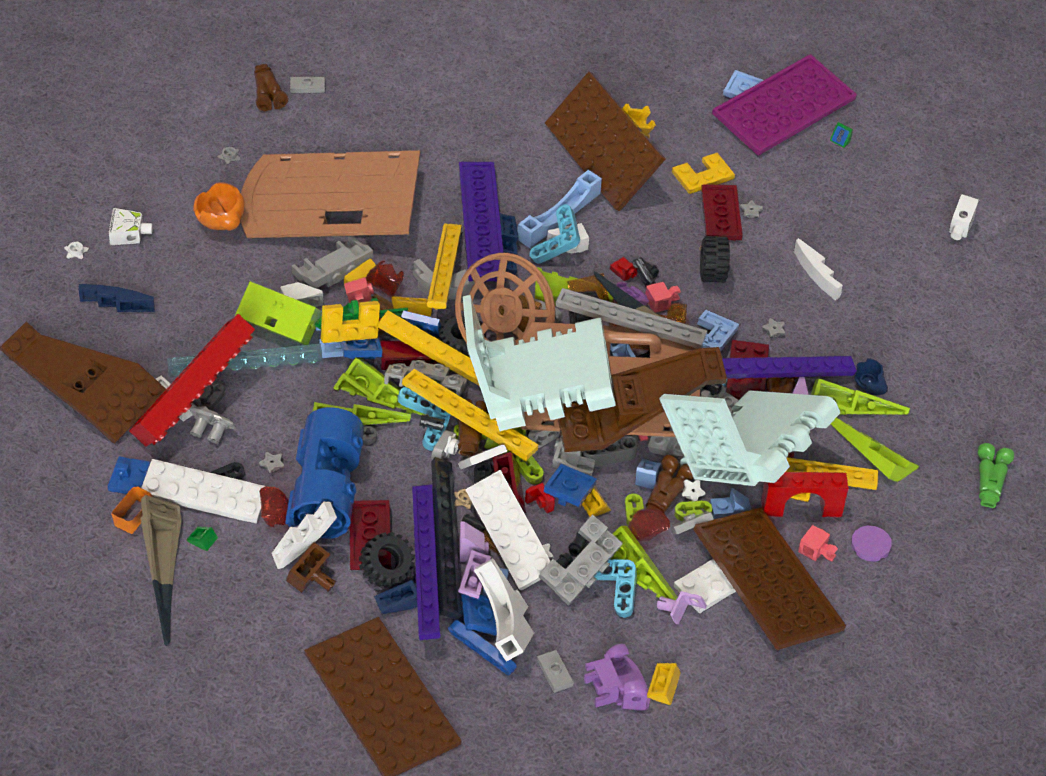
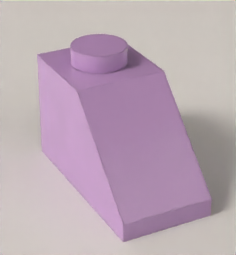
(471, 540)

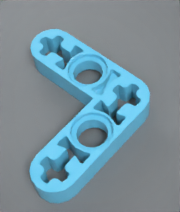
(563, 240)
(409, 403)
(622, 579)

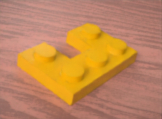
(716, 174)
(336, 330)

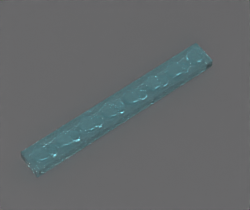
(258, 358)

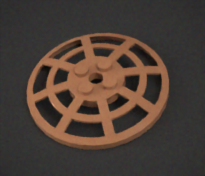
(505, 297)

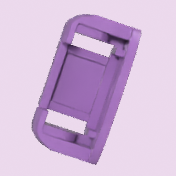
(618, 680)

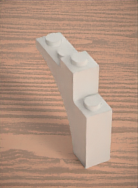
(508, 609)

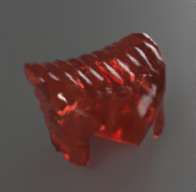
(385, 278)
(273, 506)
(648, 524)

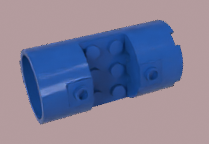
(328, 453)

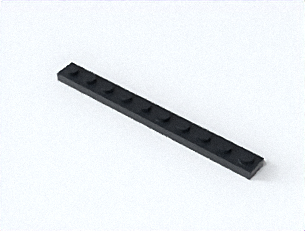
(446, 539)

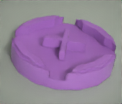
(634, 292)
(871, 543)

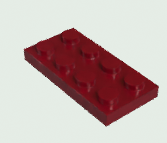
(721, 211)
(740, 386)
(367, 521)

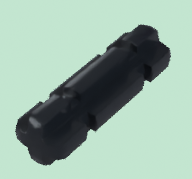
(643, 271)

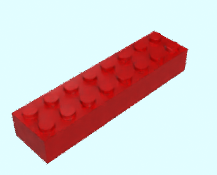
(192, 381)

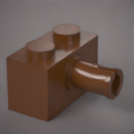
(310, 569)

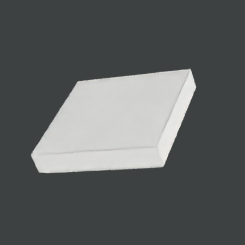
(482, 456)

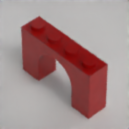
(829, 485)

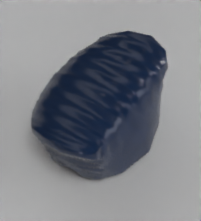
(871, 377)

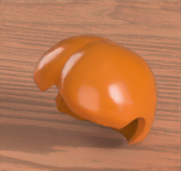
(220, 207)

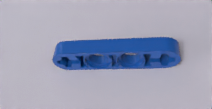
(481, 647)

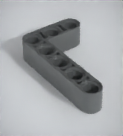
(620, 451)

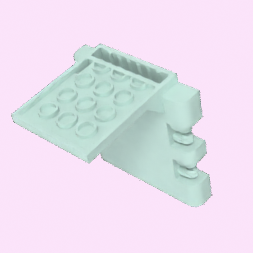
(540, 371)
(750, 441)

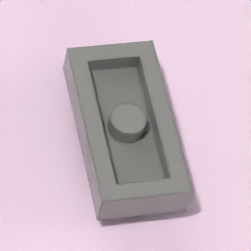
(307, 84)
(690, 521)
(555, 671)

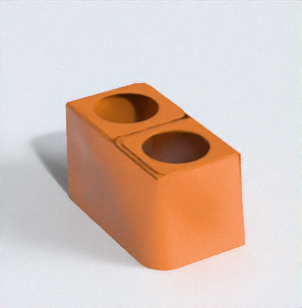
(134, 494)

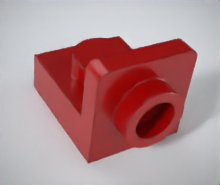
(623, 269)
(544, 500)

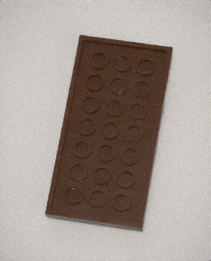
(605, 140)
(769, 578)
(382, 698)

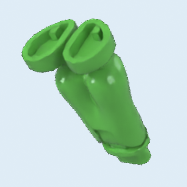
(992, 475)

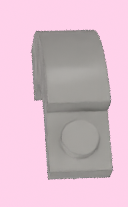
(424, 277)

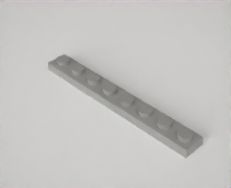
(631, 318)

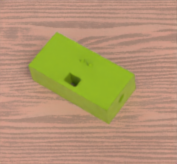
(278, 313)

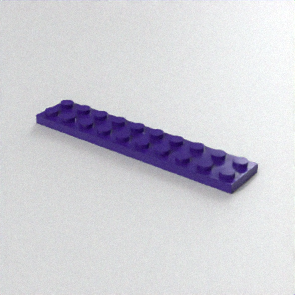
(480, 215)

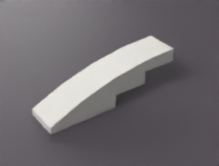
(817, 270)
(302, 537)

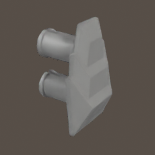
(205, 416)

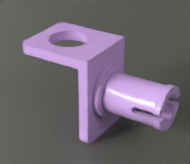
(678, 606)

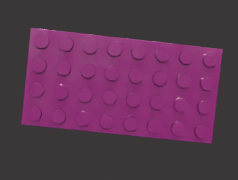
(784, 104)

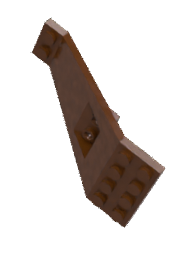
(645, 385)
(108, 399)

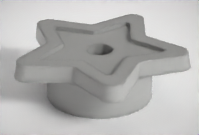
(229, 154)
(751, 213)
(774, 332)
(272, 466)

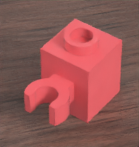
(359, 290)
(660, 297)
(816, 543)

